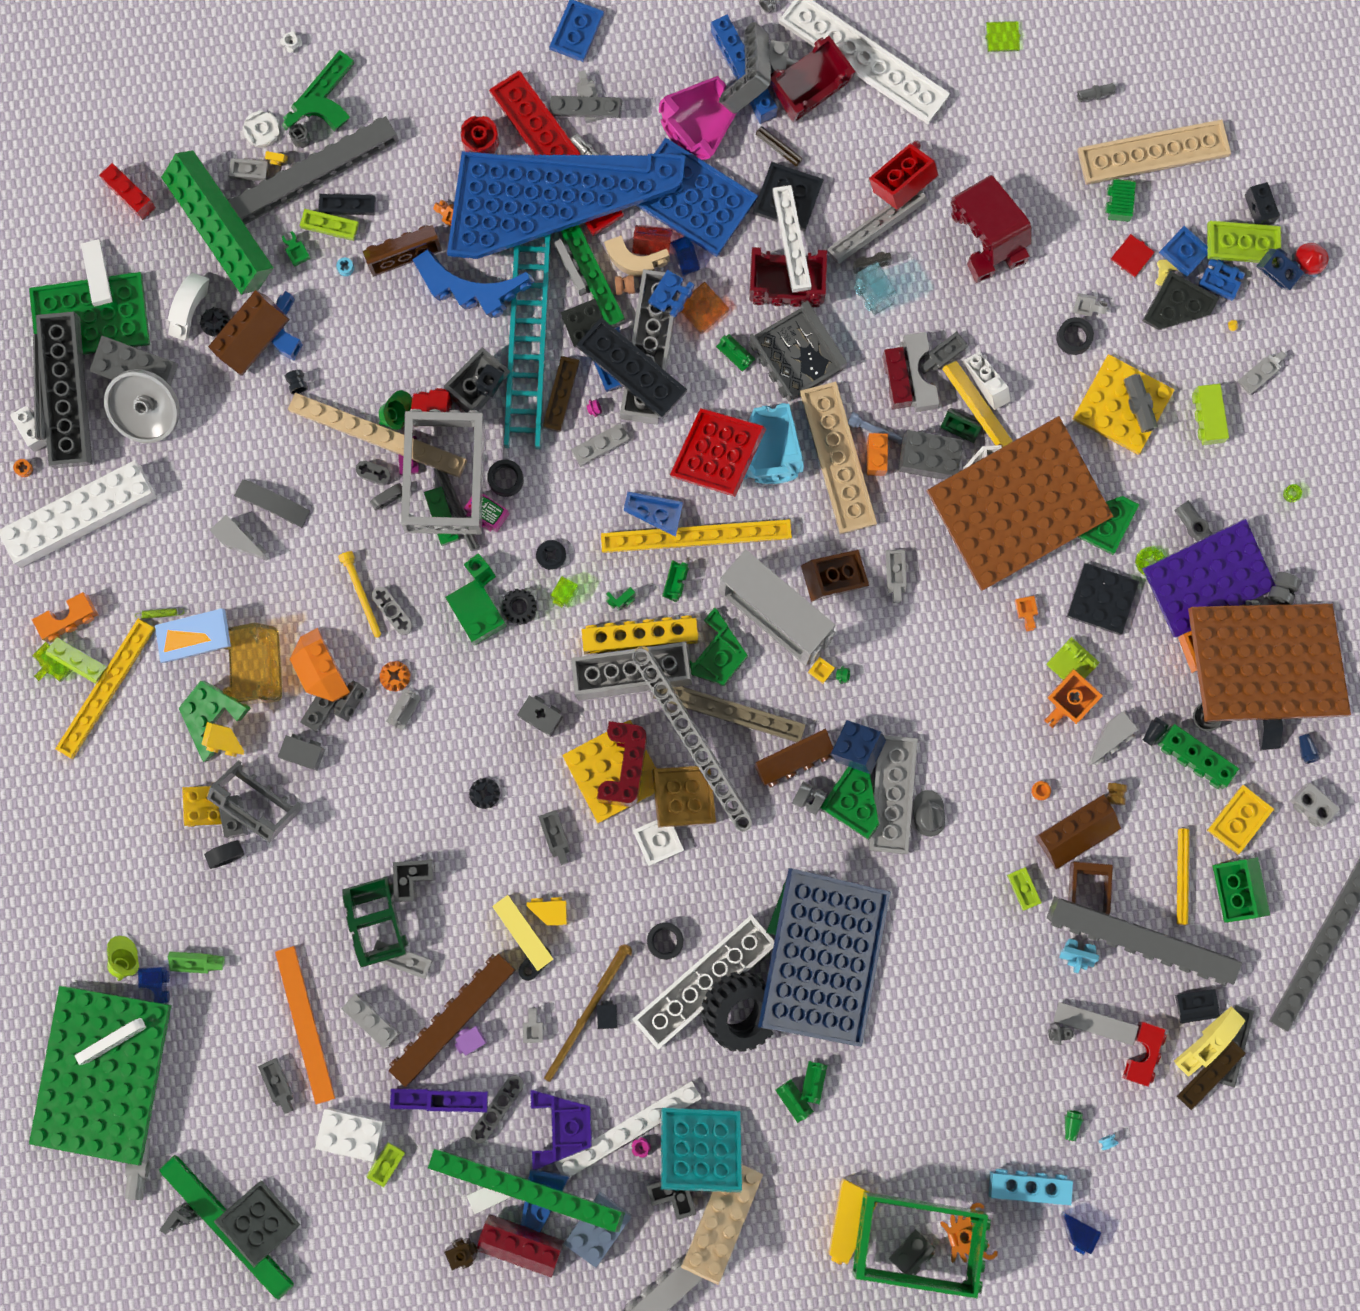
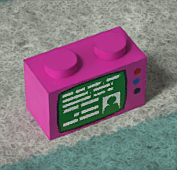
(492, 513)

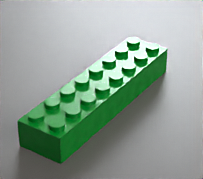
(217, 222)

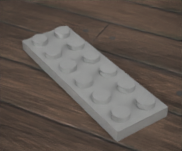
(894, 794)

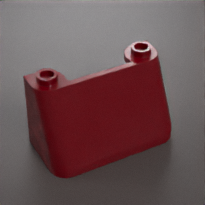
(812, 79)

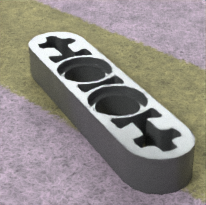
(499, 1110)

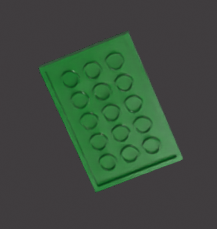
(119, 320)

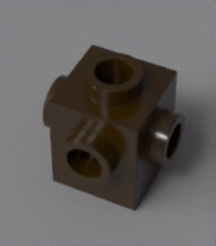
(461, 1253)

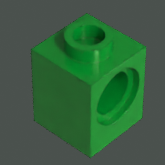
(479, 570)

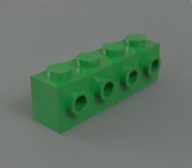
(1198, 757)

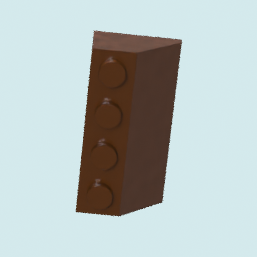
(401, 250)
(249, 332)
(793, 758)
(1079, 831)

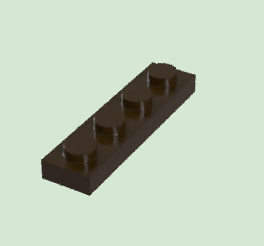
(561, 394)
(1210, 1076)

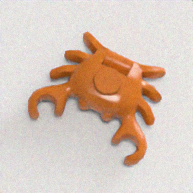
(960, 1236)

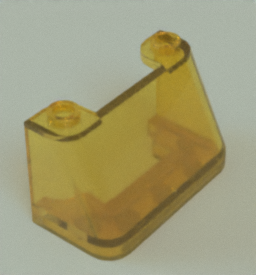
(254, 664)

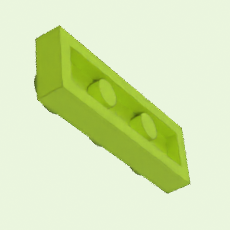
(329, 224)
(75, 660)

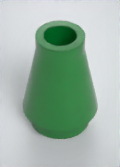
(1073, 1124)

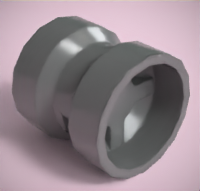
(302, 139)

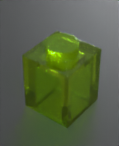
(564, 592)

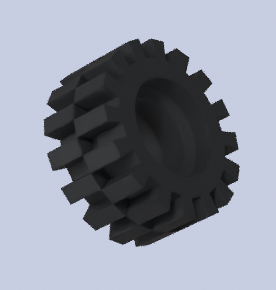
(519, 595)

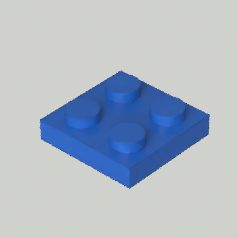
(1185, 251)

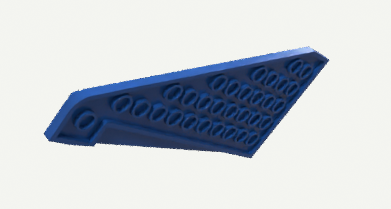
(527, 197)

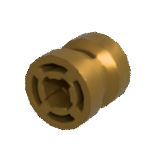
(1116, 793)

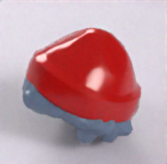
(1311, 258)

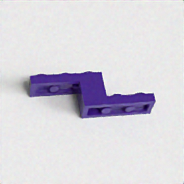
(439, 1100)

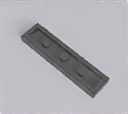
(1240, 1039)

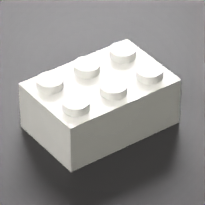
(350, 1134)

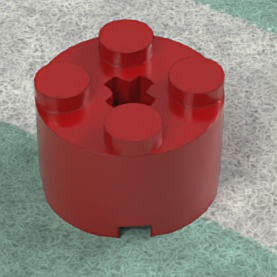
(486, 132)

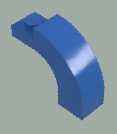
(284, 342)

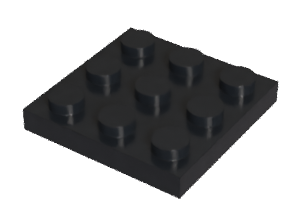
(804, 189)
(1102, 599)

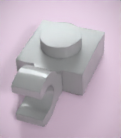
(1087, 304)
(532, 1030)

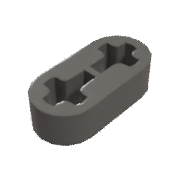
(371, 476)
(387, 497)

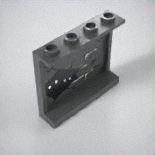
(798, 352)

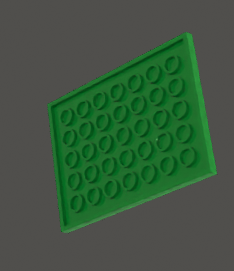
(108, 1102)

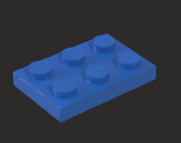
(576, 30)

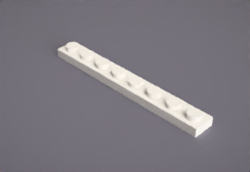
(628, 1130)

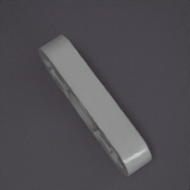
(379, 602)

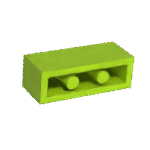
(1210, 414)

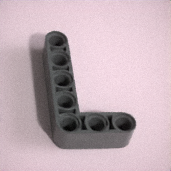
(756, 67)

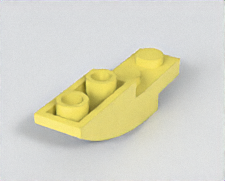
(1212, 1043)

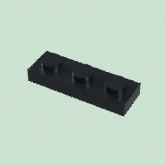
(347, 204)

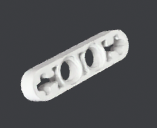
(110, 1041)

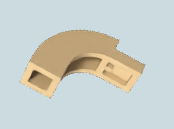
(631, 263)

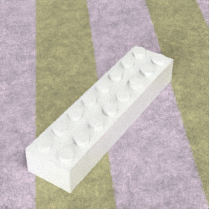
(77, 514)
(685, 996)

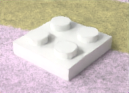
(657, 842)

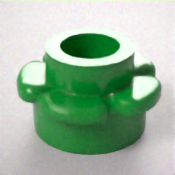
(843, 675)

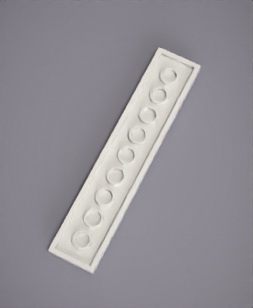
(868, 59)

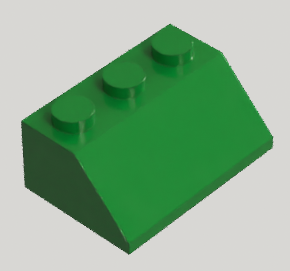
(1241, 890)

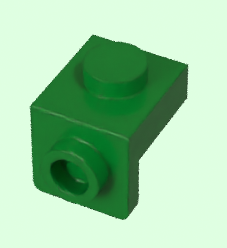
(626, 598)

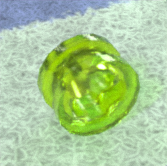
(1295, 488)

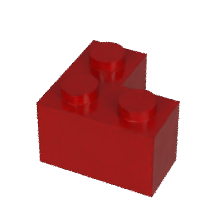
(435, 399)

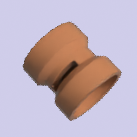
(629, 285)

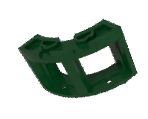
(365, 893)

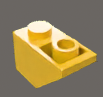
(221, 738)
(550, 912)

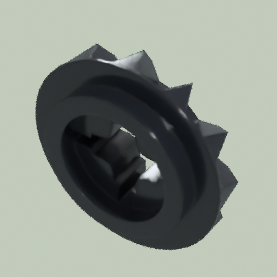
(208, 315)
(550, 546)
(492, 788)

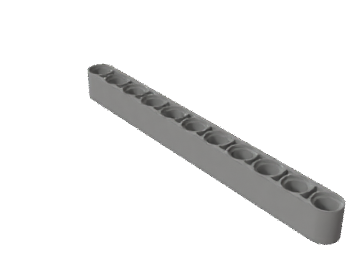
(693, 748)

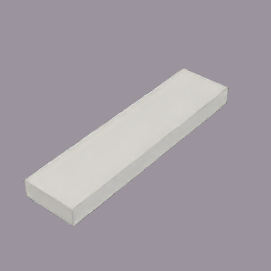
(96, 272)

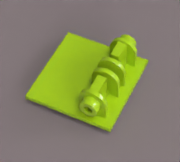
(1072, 656)

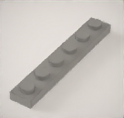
(873, 228)

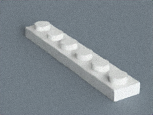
(791, 238)

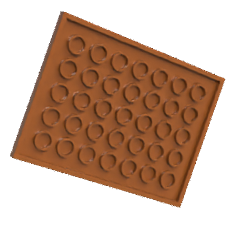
(1019, 503)
(1269, 662)

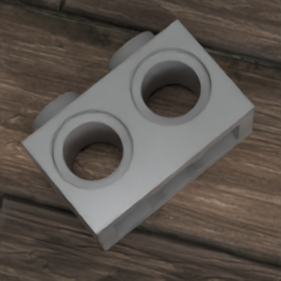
(1317, 801)

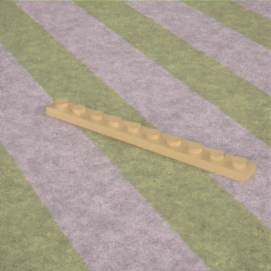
(376, 434)

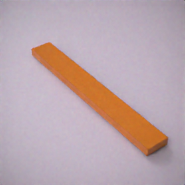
(305, 1025)

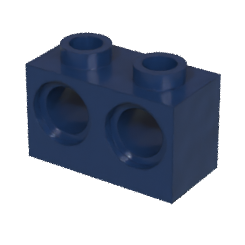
(1278, 272)

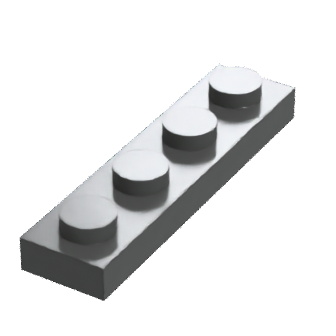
(585, 106)

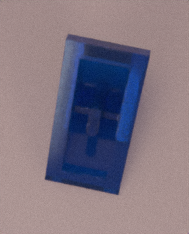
(685, 255)

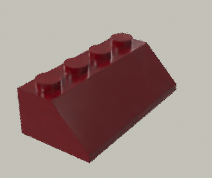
(520, 1245)

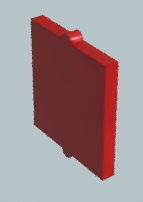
(1132, 255)

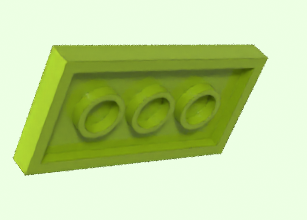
(1241, 241)

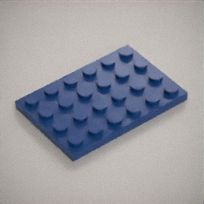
(706, 204)

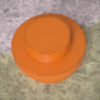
(1041, 790)

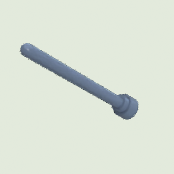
(856, 421)

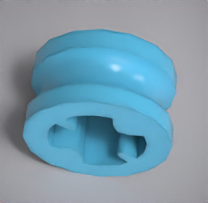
(340, 262)
(1108, 1142)

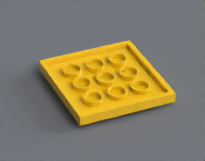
(1108, 409)
(600, 762)

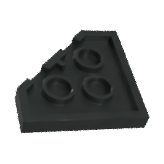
(1178, 303)

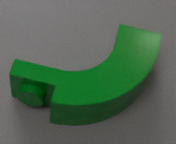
(317, 106)

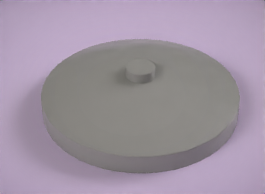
(141, 406)

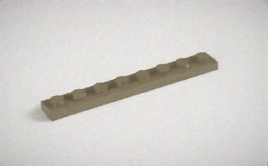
(738, 714)

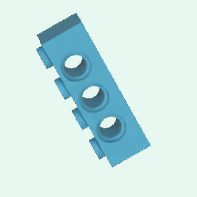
(1061, 1195)

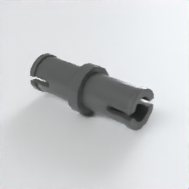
(1096, 92)

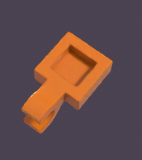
(445, 210)
(1026, 609)

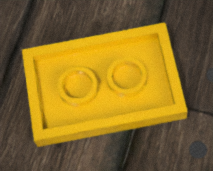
(1240, 819)

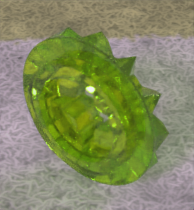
(1145, 554)

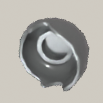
(1199, 721)

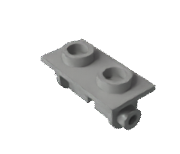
(403, 709)

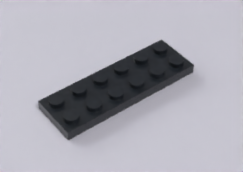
(631, 368)

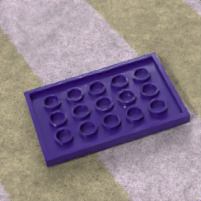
(1210, 572)

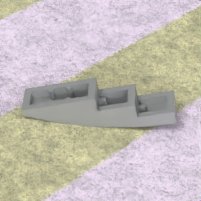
(1096, 1023)

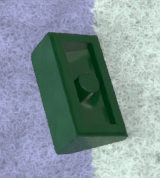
(961, 425)

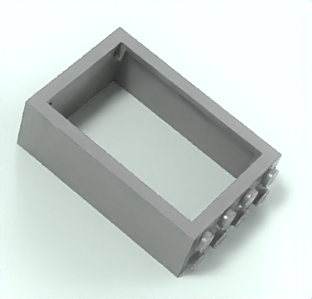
(444, 525)
(776, 608)

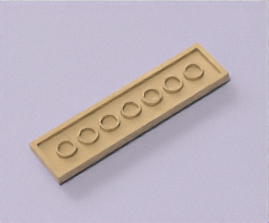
(1154, 152)
(838, 458)

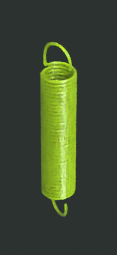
(146, 614)

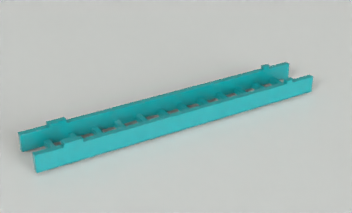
(542, 340)

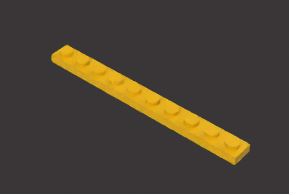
(696, 536)

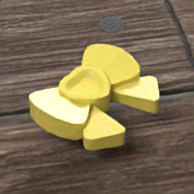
(1164, 267)

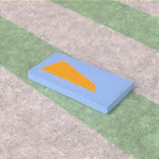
(192, 635)

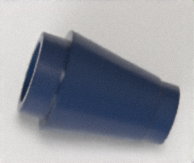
(1308, 749)

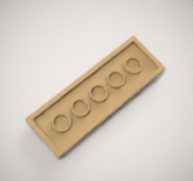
(720, 1228)

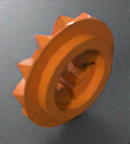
(394, 685)

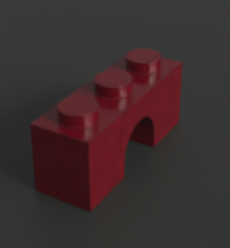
(984, 269)
(897, 373)

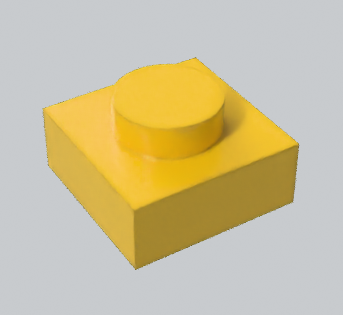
(276, 158)
(821, 670)

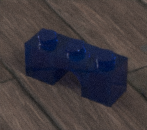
(155, 980)

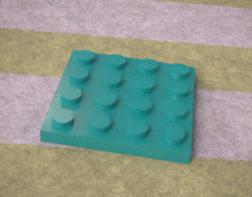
(701, 1150)

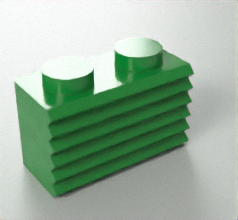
(1121, 200)

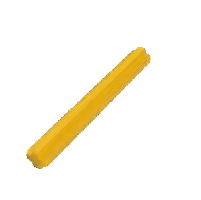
(1183, 876)

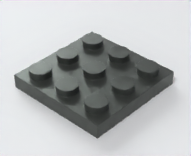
(257, 1223)

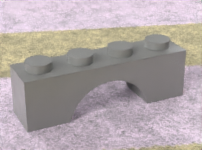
(923, 394)

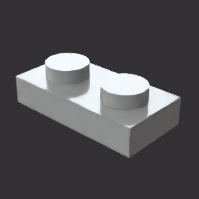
(248, 169)

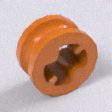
(18, 463)

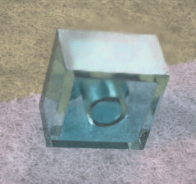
(875, 288)

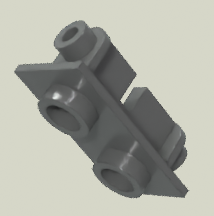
(346, 708)
(1059, 1034)

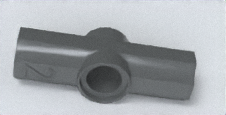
(1140, 403)
(1190, 517)

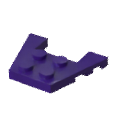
(569, 1128)

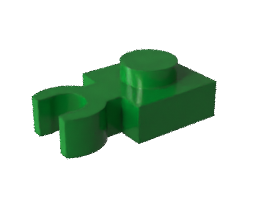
(295, 251)

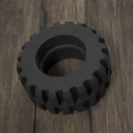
(719, 1004)

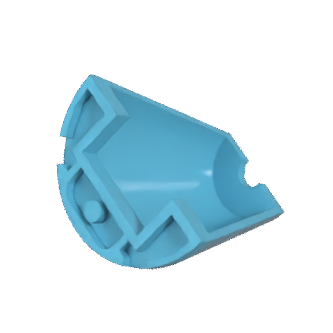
(779, 452)

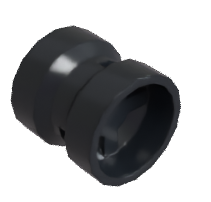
(296, 382)

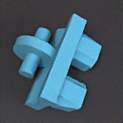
(1078, 958)

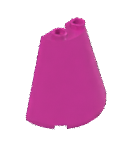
(696, 117)

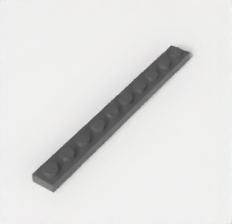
(1318, 952)

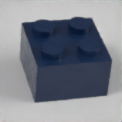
(858, 746)

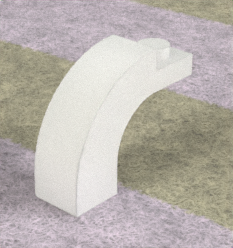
(188, 296)

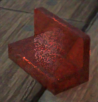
(651, 240)

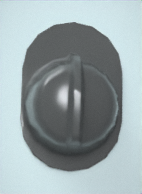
(929, 813)

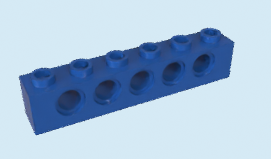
(734, 53)

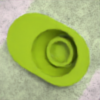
(122, 957)

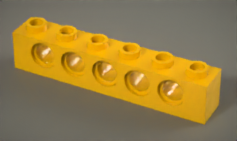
(592, 646)

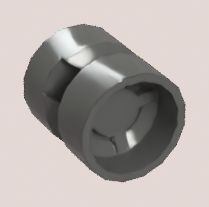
(1285, 587)
(803, 794)

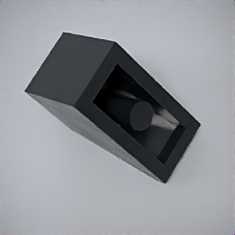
(1270, 733)

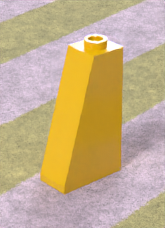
(846, 1222)

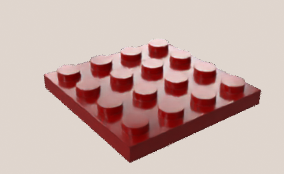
(717, 452)

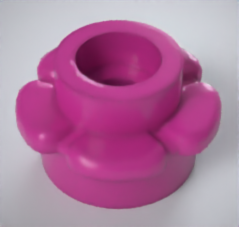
(594, 407)
(641, 1142)

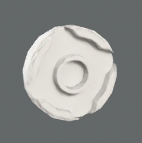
(261, 129)

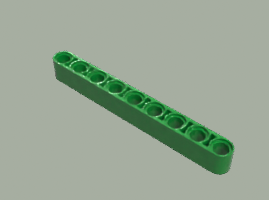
(209, 1209)

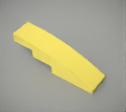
(522, 932)

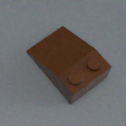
(834, 575)

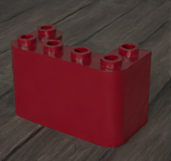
(993, 219)
(772, 283)
(634, 742)

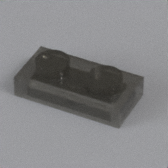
(883, 259)

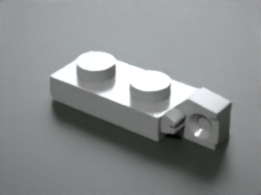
(586, 88)
(1261, 372)
(896, 573)

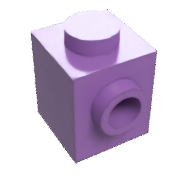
(469, 1040)

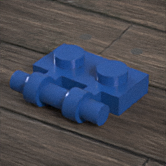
(1219, 283)
(667, 289)

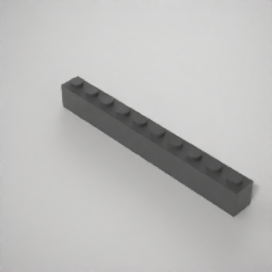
(314, 170)
(1143, 940)

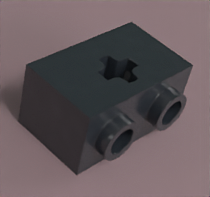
(1262, 204)

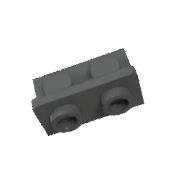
(177, 1217)
(912, 1253)

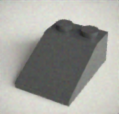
(463, 384)

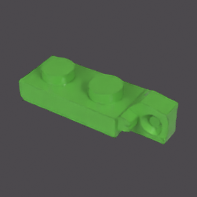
(194, 962)

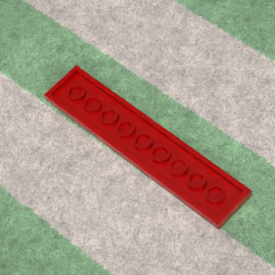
(539, 129)

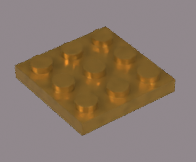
(683, 797)

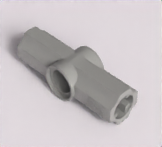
(136, 1176)

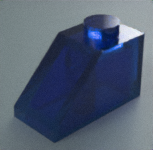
(1080, 1234)

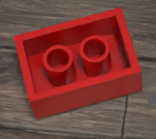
(903, 176)

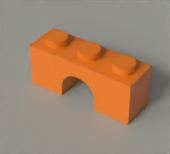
(80, 611)

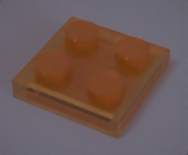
(704, 308)

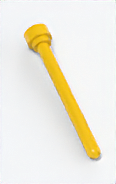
(347, 559)

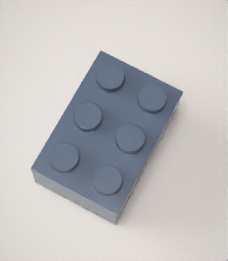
(593, 1241)

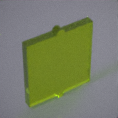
(1002, 36)

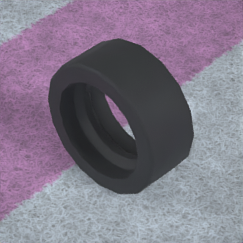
(1085, 326)
(505, 463)
(224, 854)
(650, 941)

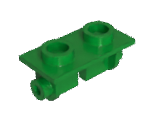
(735, 352)
(674, 585)
(813, 1082)
(791, 1098)

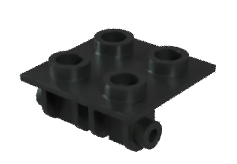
(581, 319)

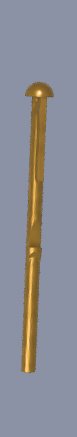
(603, 984)

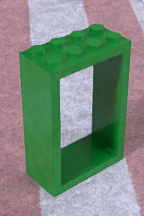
(978, 1245)

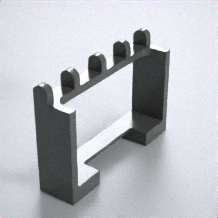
(263, 826)

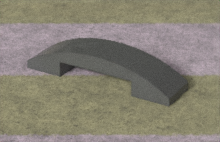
(272, 502)

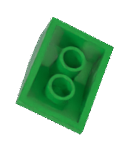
(475, 612)

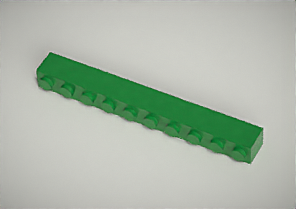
(526, 1190)

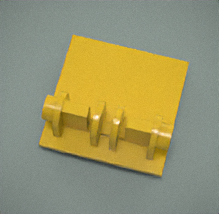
(198, 809)

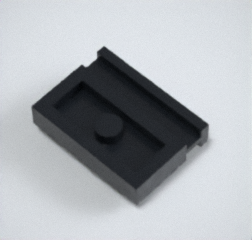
(1197, 1006)

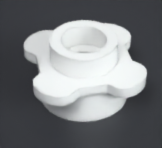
(291, 36)

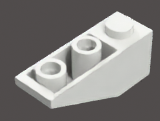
(988, 381)

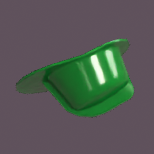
(393, 411)

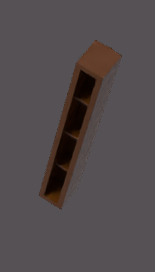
(452, 1020)

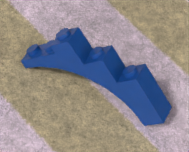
(467, 293)

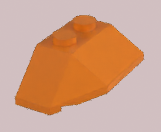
(317, 668)

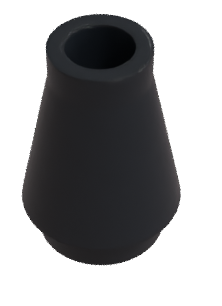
(1155, 730)

